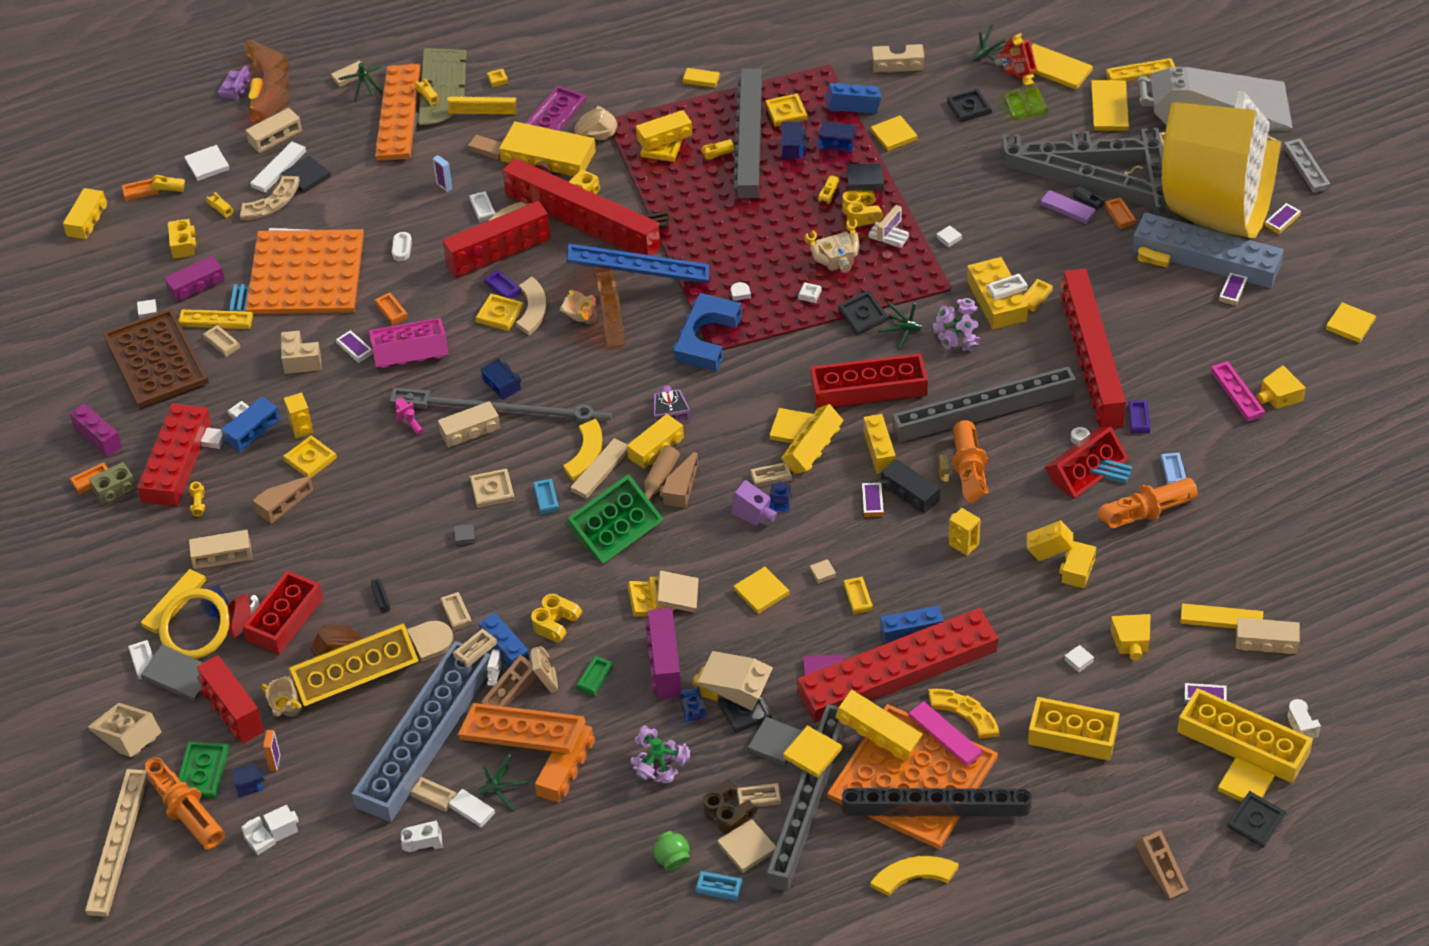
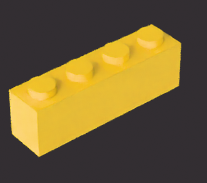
(812, 439)
(878, 725)

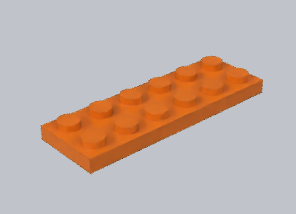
(522, 728)

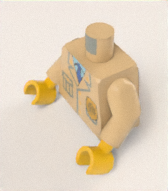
(836, 250)

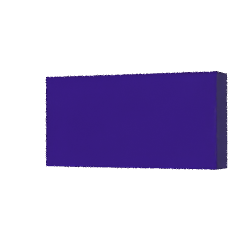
(502, 285)
(1139, 416)

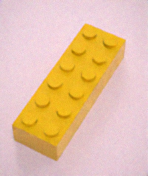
(353, 664)
(1244, 735)

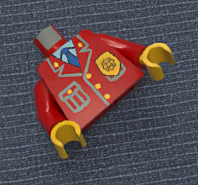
(1018, 59)

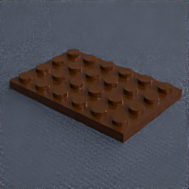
(155, 358)

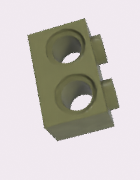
(112, 483)

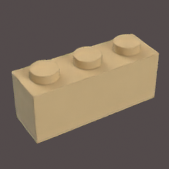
(273, 130)
(469, 424)
(220, 549)
(1267, 635)

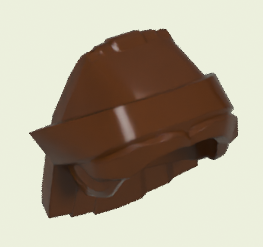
(333, 637)

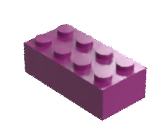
(663, 653)

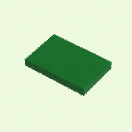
(204, 767)

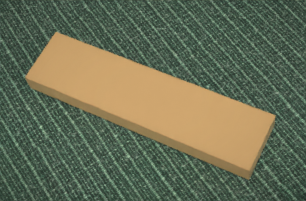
(599, 468)

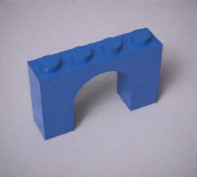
(704, 311)

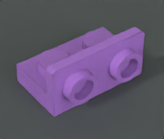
(235, 84)

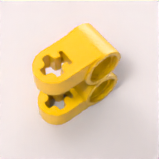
(855, 204)
(552, 610)

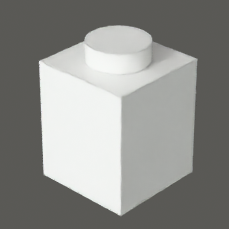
(281, 823)

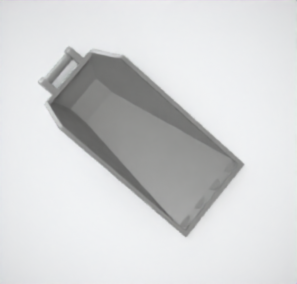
(1215, 89)

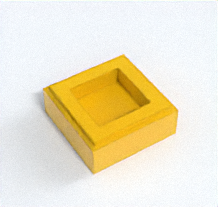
(497, 78)

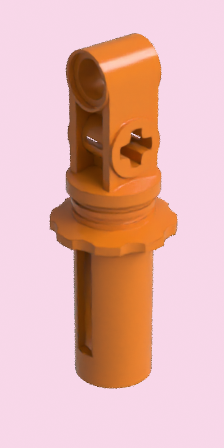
(969, 461)
(1148, 503)
(182, 800)

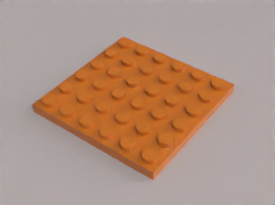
(305, 271)
(926, 767)

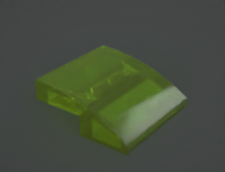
(1026, 103)

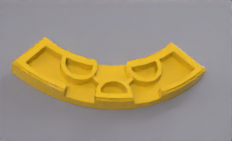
(589, 452)
(967, 708)
(903, 870)

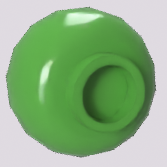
(671, 850)

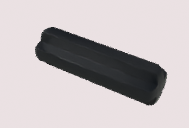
(380, 595)

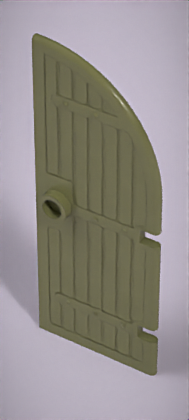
(445, 74)

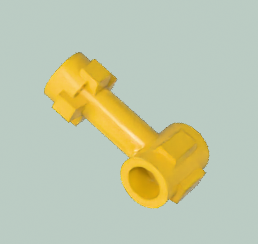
(197, 491)

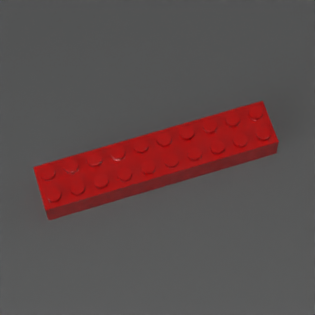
(582, 208)
(1093, 349)
(900, 663)

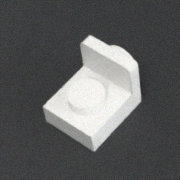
(257, 836)

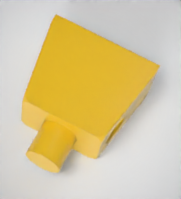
(1281, 389)
(1131, 634)

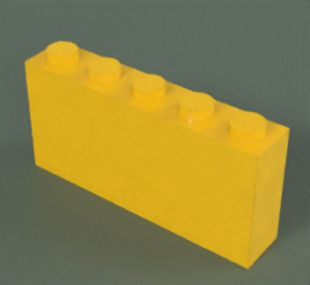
(561, 150)

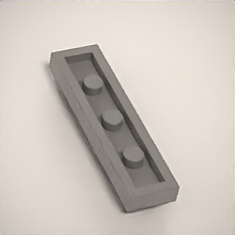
(1306, 165)

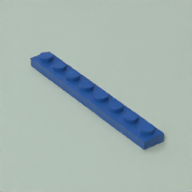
(637, 263)

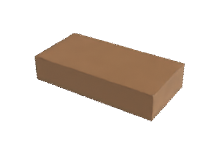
(485, 146)

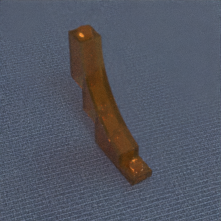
(273, 68)
(609, 306)

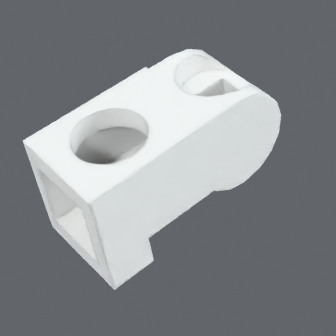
(1300, 719)
(421, 837)

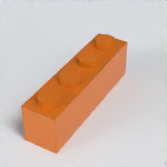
(563, 768)

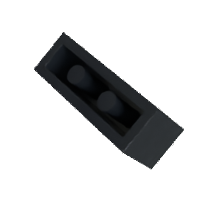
(910, 486)

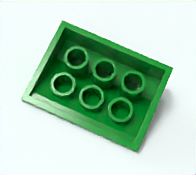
(614, 520)

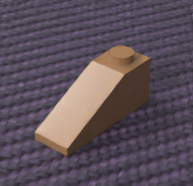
(679, 483)
(281, 498)
(512, 683)
(1161, 864)

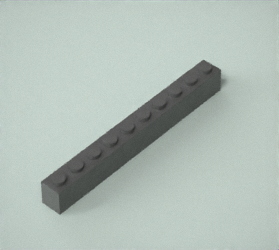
(749, 133)
(983, 404)
(802, 812)

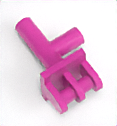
(406, 411)

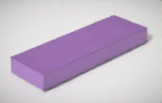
(1068, 207)

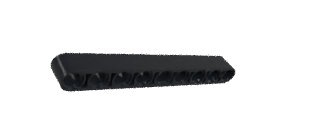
(902, 802)

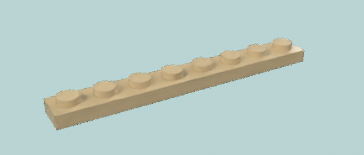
(117, 843)

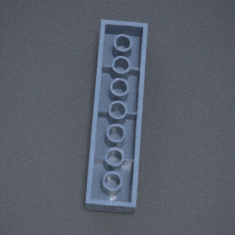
(1209, 249)

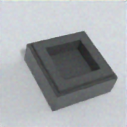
(464, 534)

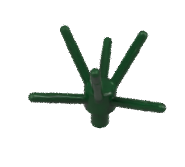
(985, 51)
(363, 75)
(906, 324)
(494, 784)

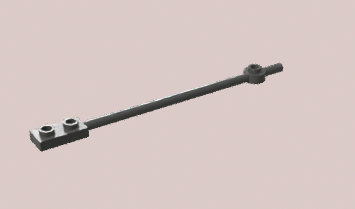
(422, 398)

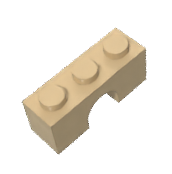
(886, 61)

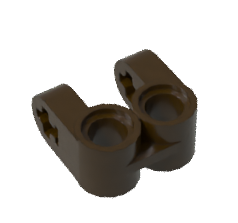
(719, 813)

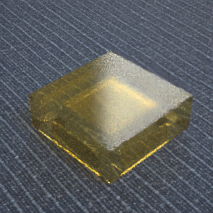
(943, 467)

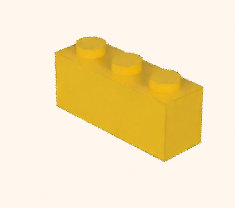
(664, 130)
(84, 213)
(878, 442)
(649, 444)

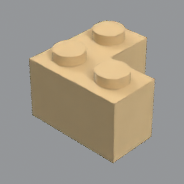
(297, 355)

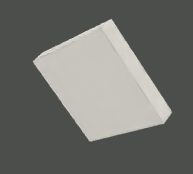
(206, 163)

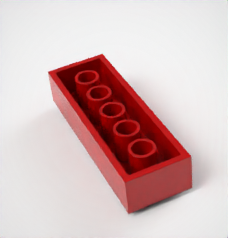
(496, 239)
(869, 380)
(174, 455)

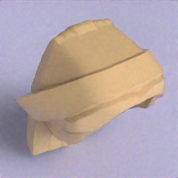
(596, 124)

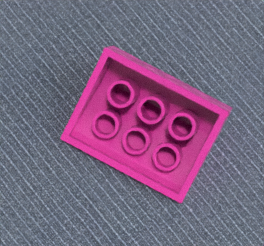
(408, 342)

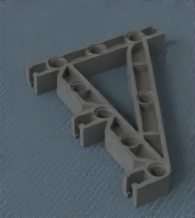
(1073, 166)

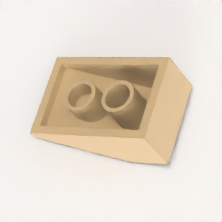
(735, 678)
(126, 729)

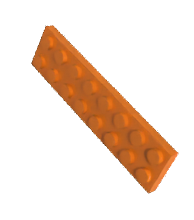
(398, 112)

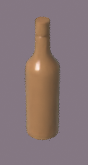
(660, 470)

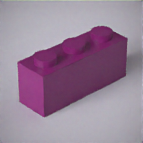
(194, 279)
(95, 430)

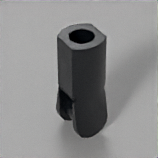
(1088, 198)

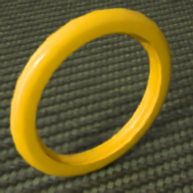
(179, 599)

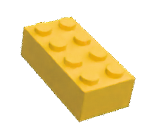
(1001, 312)
(1073, 728)

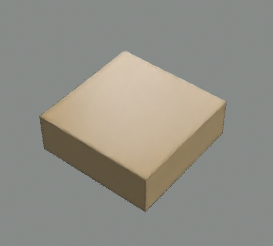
(822, 571)

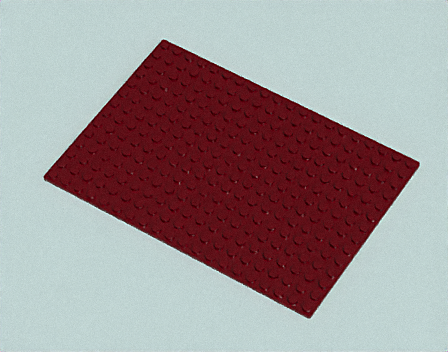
(764, 236)

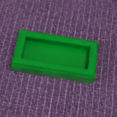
(594, 675)

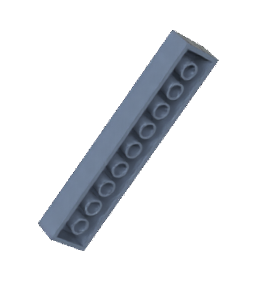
(419, 735)

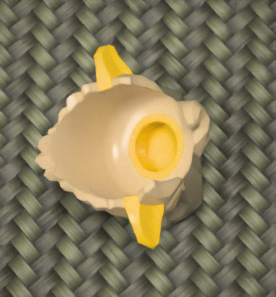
(580, 307)
(282, 697)

